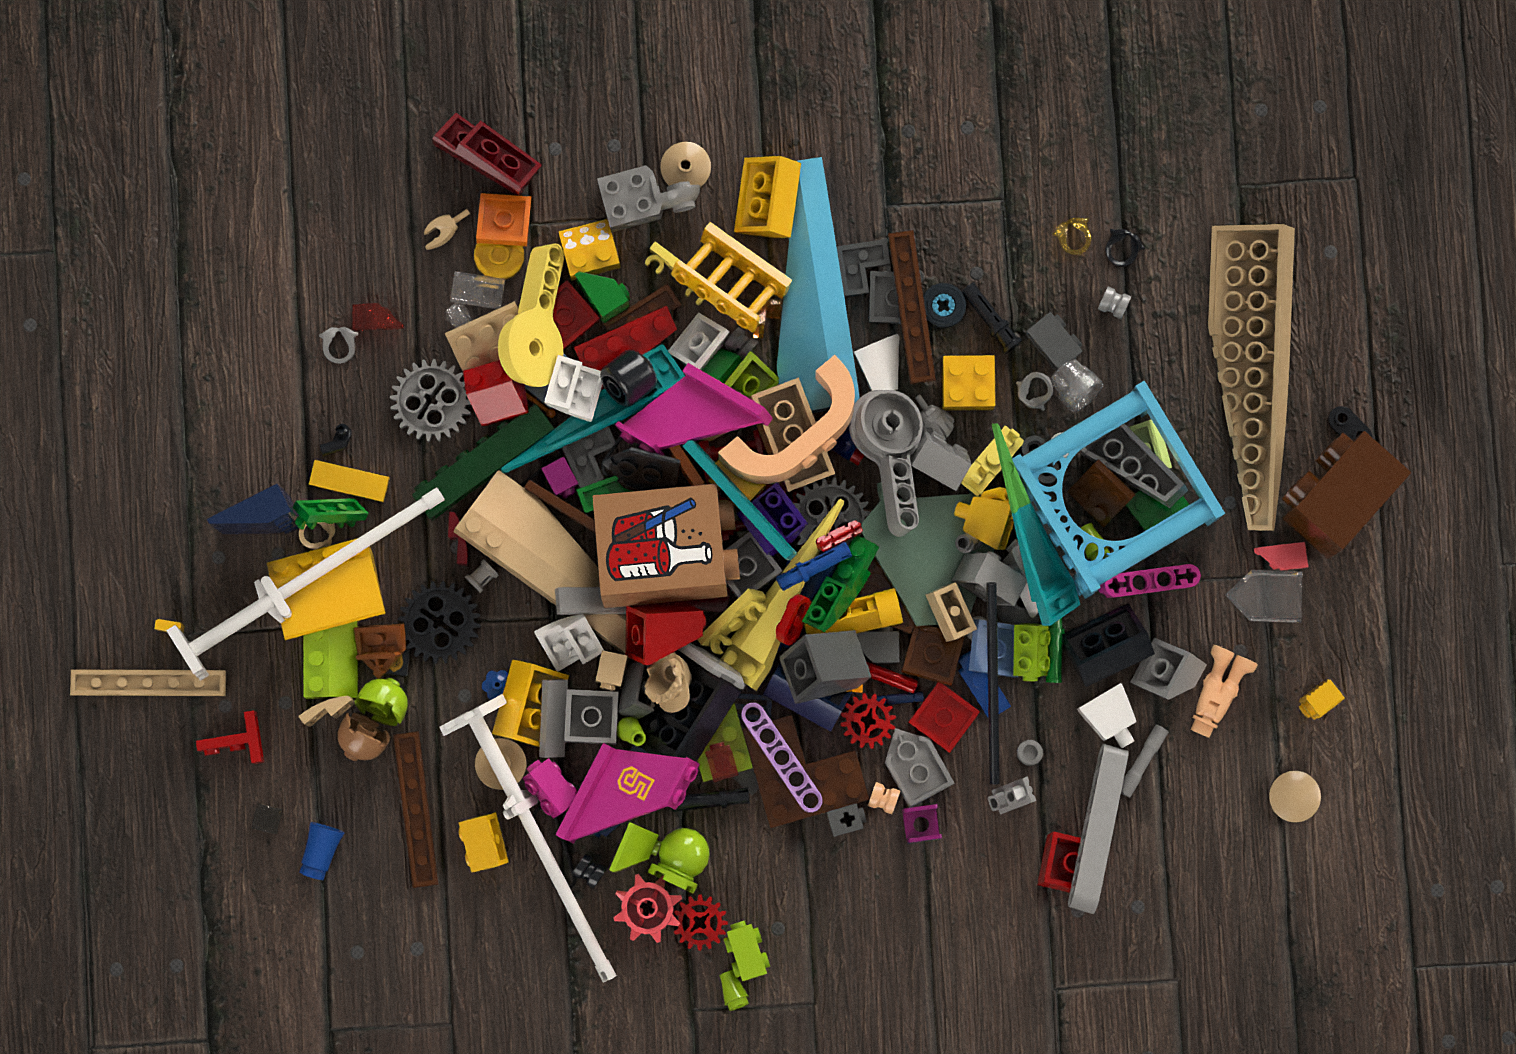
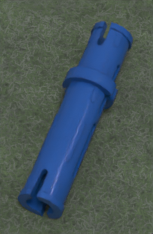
(805, 570)

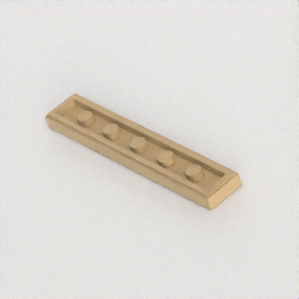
(146, 683)

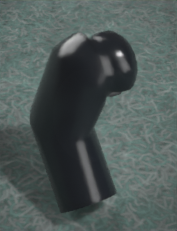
(340, 441)

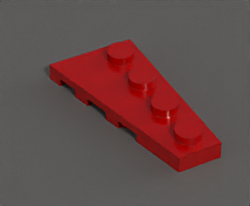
(638, 335)

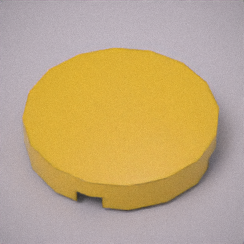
(499, 260)

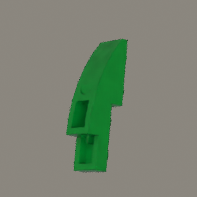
(844, 586)

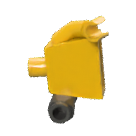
(986, 521)

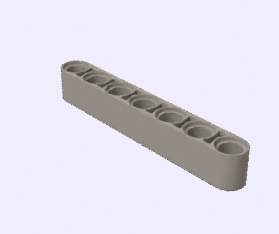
(1098, 829)

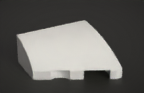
(880, 363)

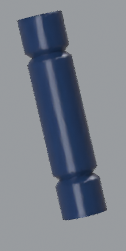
(902, 698)

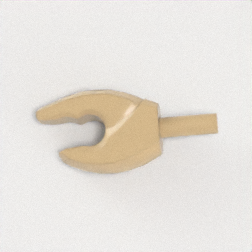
(446, 226)

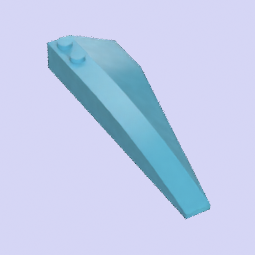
(814, 307)

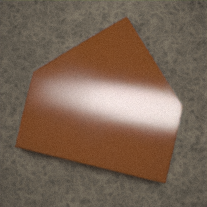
(380, 646)

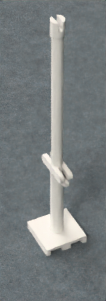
(273, 599)
(518, 804)

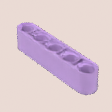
(780, 745)

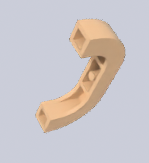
(804, 450)

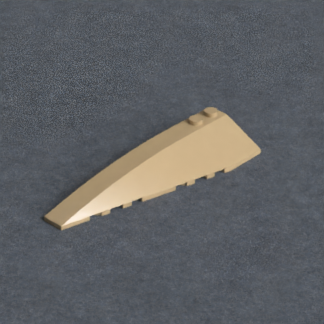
(534, 547)

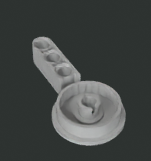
(890, 450)

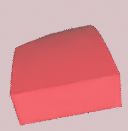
(1285, 556)

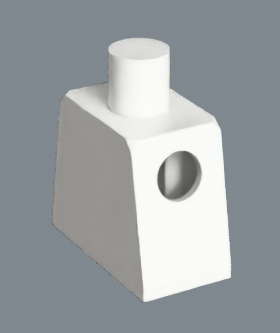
(1110, 715)

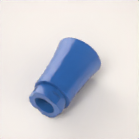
(319, 850)

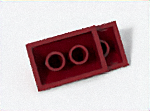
(487, 153)

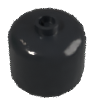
(628, 378)

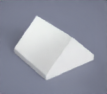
(699, 342)

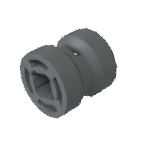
(740, 343)

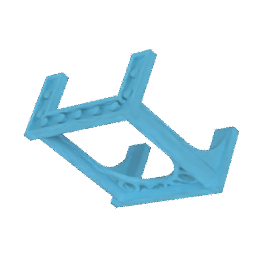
(1093, 573)

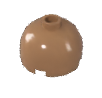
(361, 738)

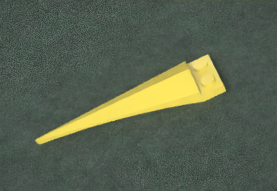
(756, 641)

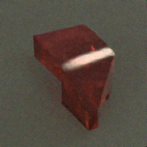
(373, 317)

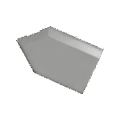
(713, 664)
(916, 767)

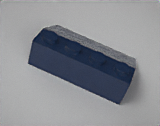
(262, 513)

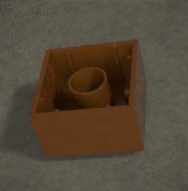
(1346, 495)

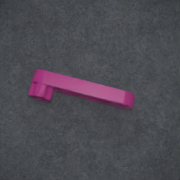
(1151, 582)

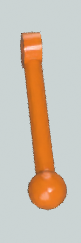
(549, 412)

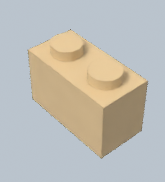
(951, 612)
(611, 671)

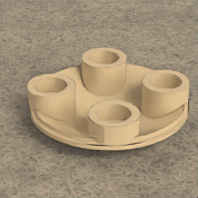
(1295, 796)

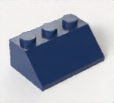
(821, 711)

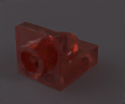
(721, 761)

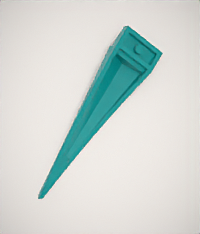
(606, 411)

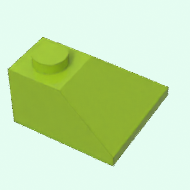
(635, 848)

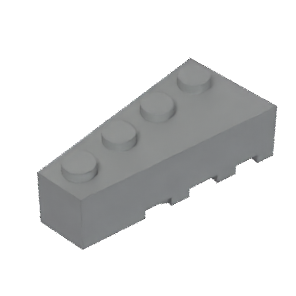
(1136, 464)

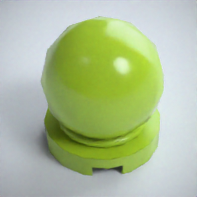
(682, 857)

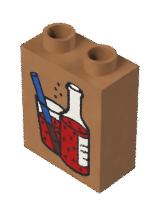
(663, 545)

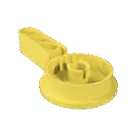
(531, 339)

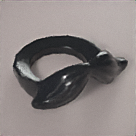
(1117, 235)

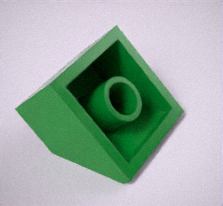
(604, 295)

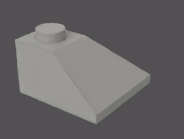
(1168, 671)

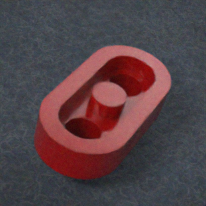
(791, 623)

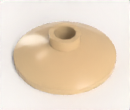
(685, 151)
(513, 756)

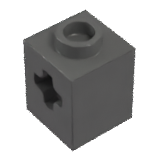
(835, 815)

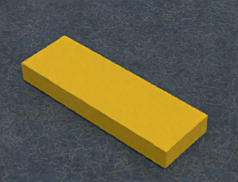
(349, 481)

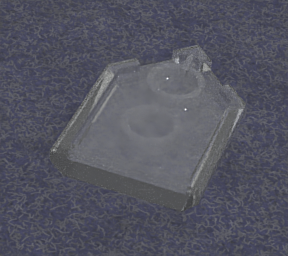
(1269, 596)

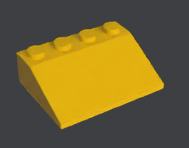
(336, 598)

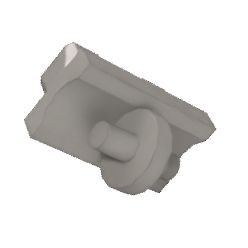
(1011, 796)

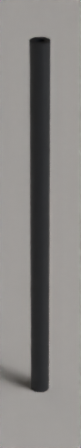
(993, 703)

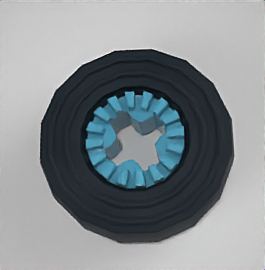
(957, 305)

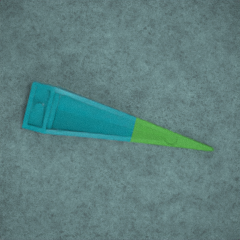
(1045, 572)

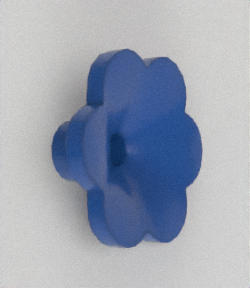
(491, 679)

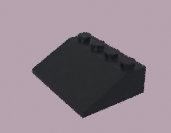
(690, 729)

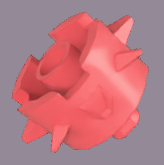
(633, 913)

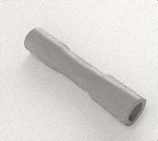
(1150, 747)

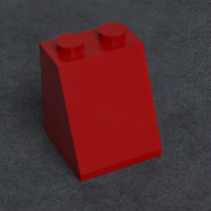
(661, 629)

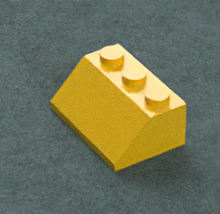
(767, 197)
(521, 714)

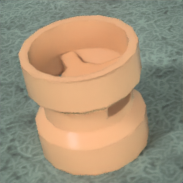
(884, 798)

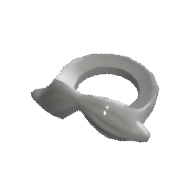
(349, 337)
(1023, 387)

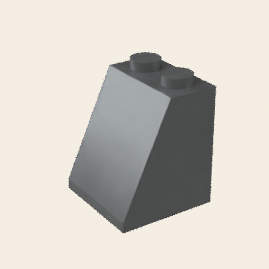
(824, 665)

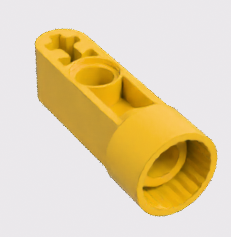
(867, 613)

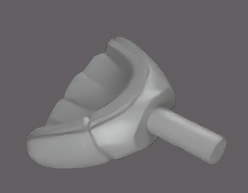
(935, 419)

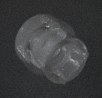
(1076, 385)

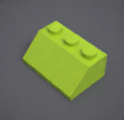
(331, 663)

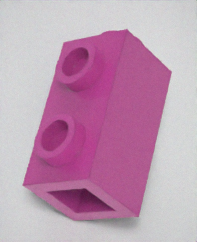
(549, 787)

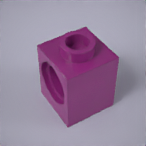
(560, 478)

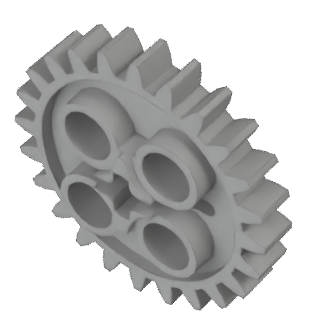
(412, 387)

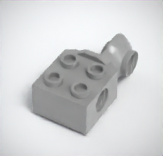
(636, 199)

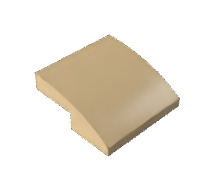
(333, 706)

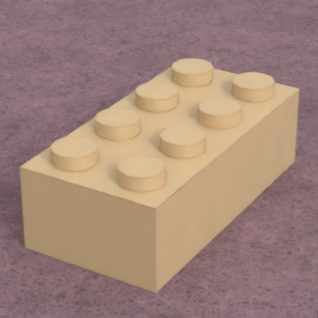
(790, 420)

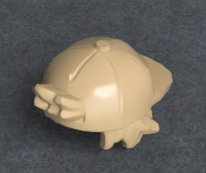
(669, 683)

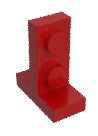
(237, 741)

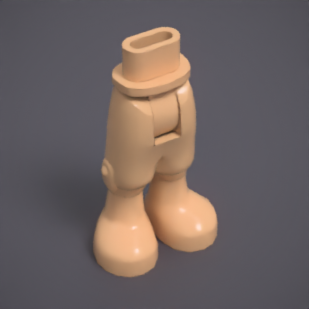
(1218, 695)

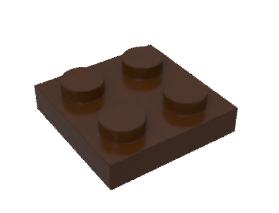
(1101, 493)
(931, 655)

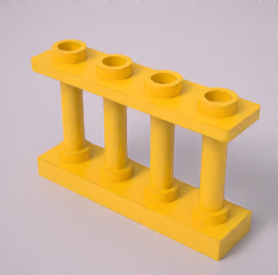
(734, 255)

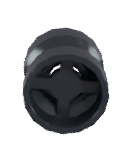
(589, 870)

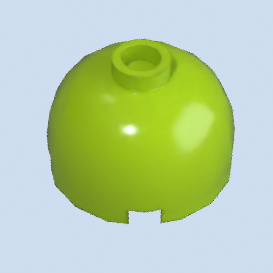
(384, 700)

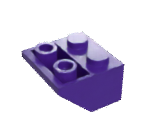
(781, 514)

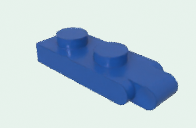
(978, 685)

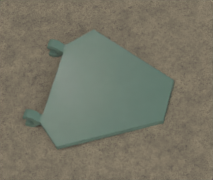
(924, 556)

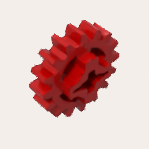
(879, 723)
(708, 931)

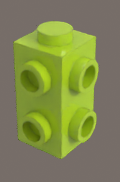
(1031, 651)
(744, 942)

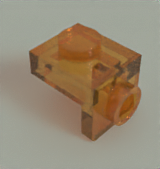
(771, 309)

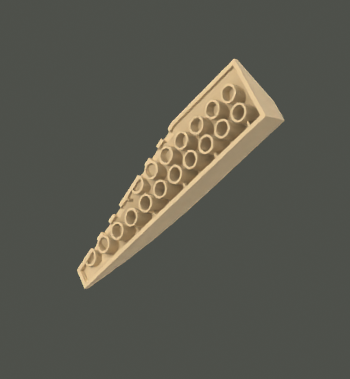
(1252, 350)

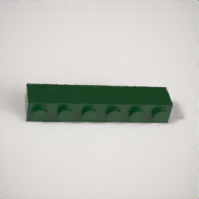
(485, 460)

